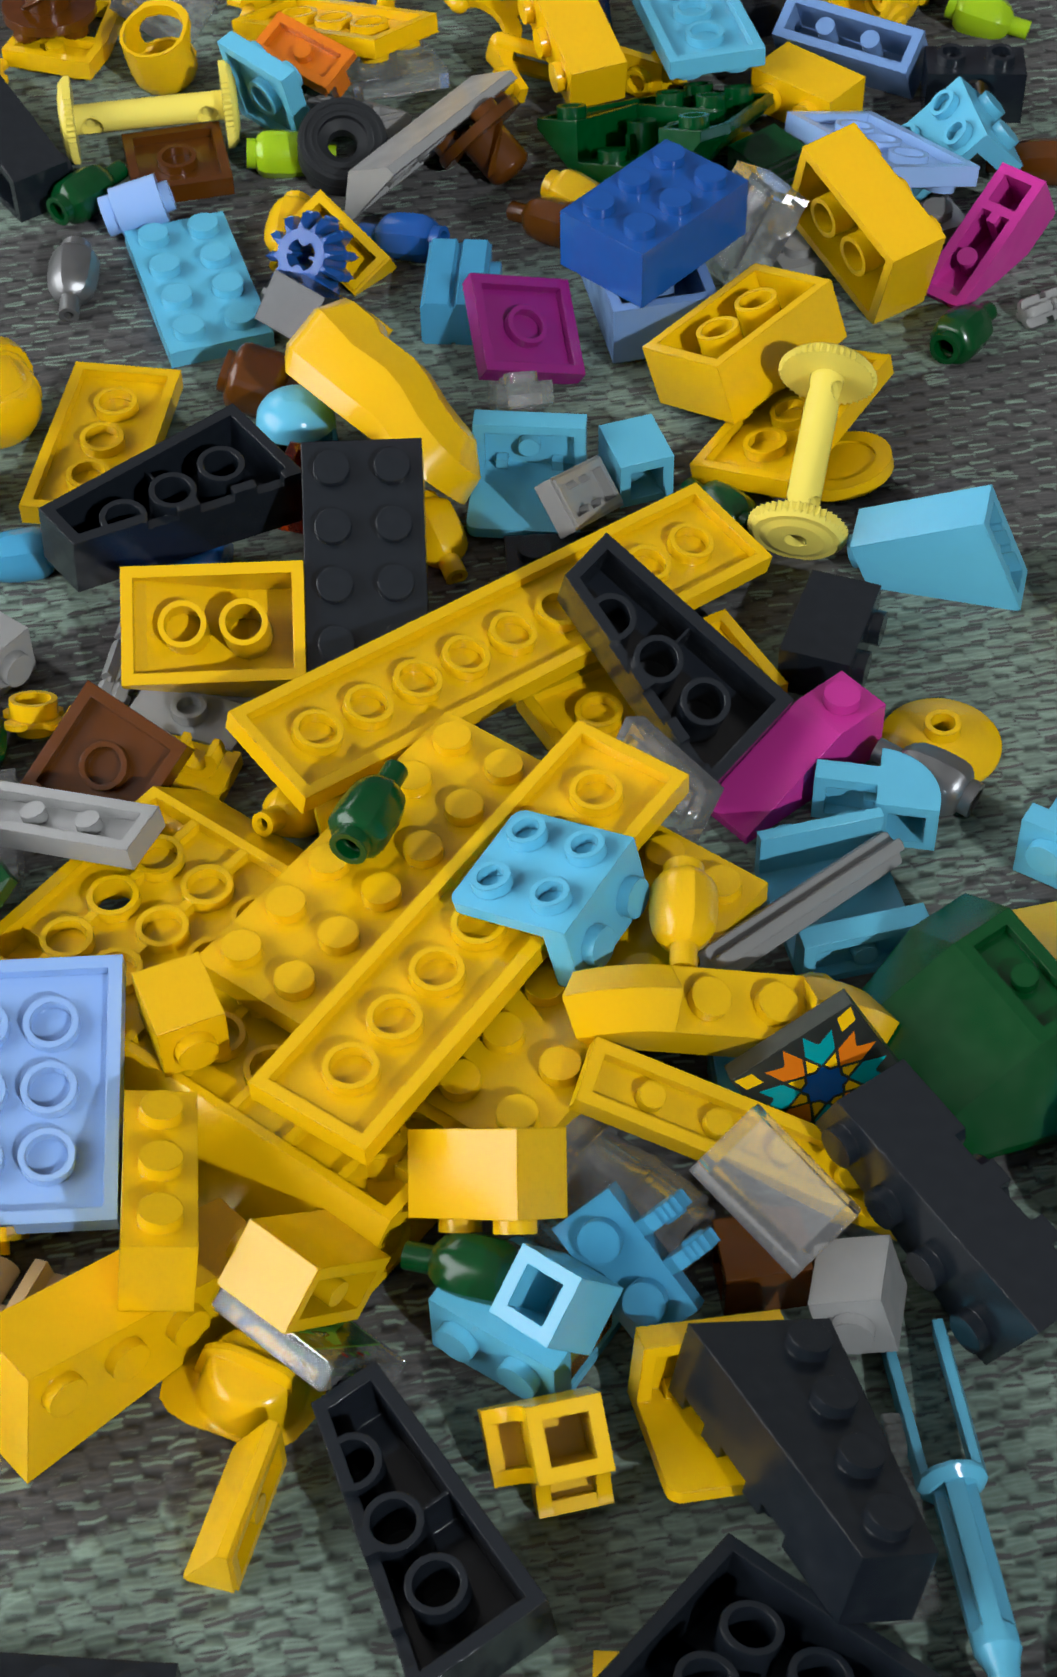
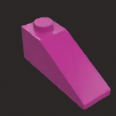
(992, 236)
(777, 776)

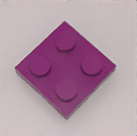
(523, 327)

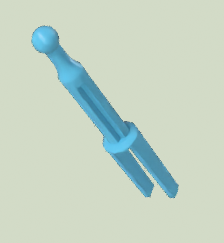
(955, 1492)

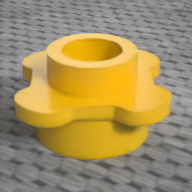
(32, 714)

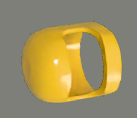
(164, 63)

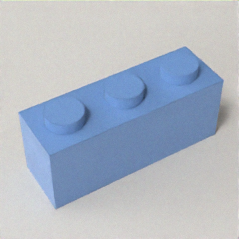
(864, 43)

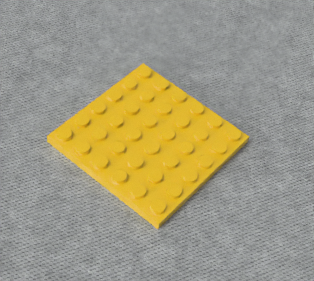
(329, 912)

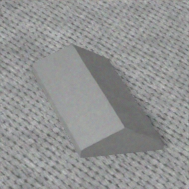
(417, 141)

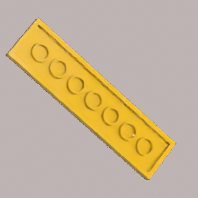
(443, 975)

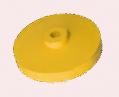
(857, 466)

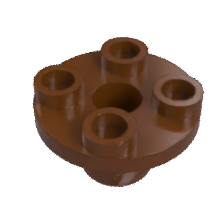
(48, 18)
(487, 141)

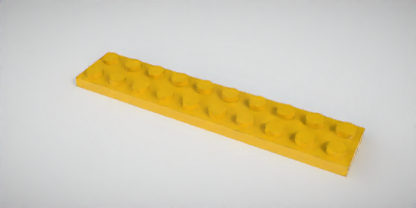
(475, 652)

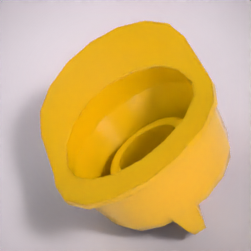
(237, 1388)

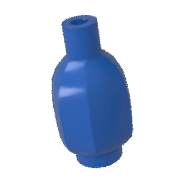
(405, 235)

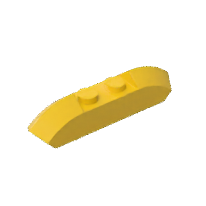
(698, 1007)

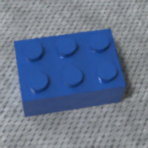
(653, 222)

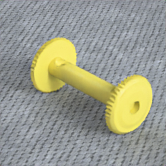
(148, 112)
(826, 378)

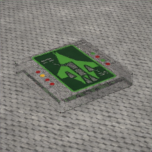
(317, 1355)

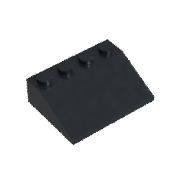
(754, 1621)

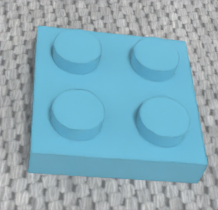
(265, 86)

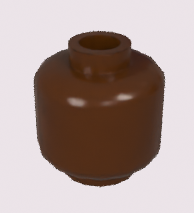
(251, 375)

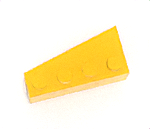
(81, 1362)

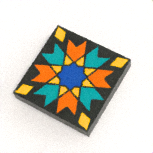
(813, 1060)

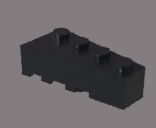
(27, 159)
(173, 501)
(670, 659)
(946, 1211)
(811, 1459)
(434, 1556)

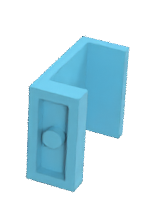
(858, 932)

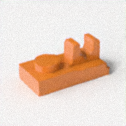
(316, 57)

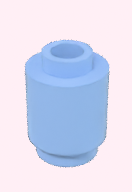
(136, 204)

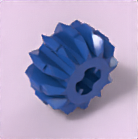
(325, 239)

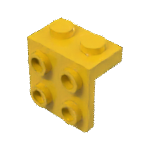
(673, 1433)

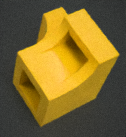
(555, 1446)

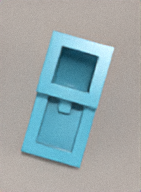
(899, 786)

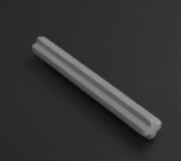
(803, 905)

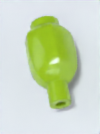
(986, 19)
(276, 154)

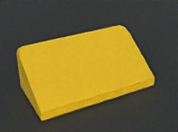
(372, 261)
(238, 1510)

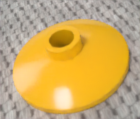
(948, 726)

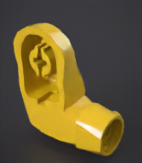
(382, 391)

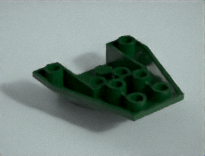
(614, 134)
(978, 1021)

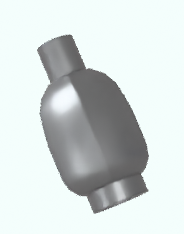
(73, 276)
(954, 775)

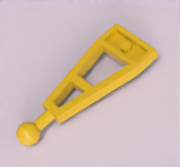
(68, 57)

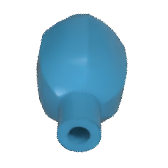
(23, 556)

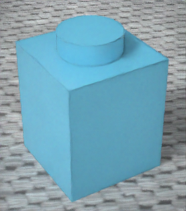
(637, 459)
(556, 1300)

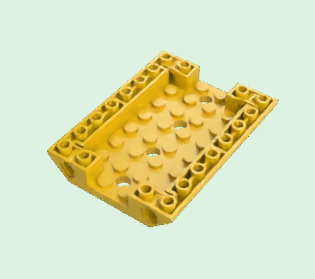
(181, 898)

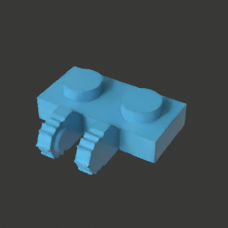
(621, 1245)

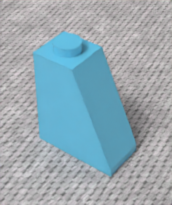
(941, 548)

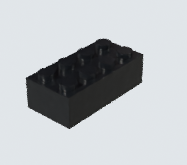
(362, 542)

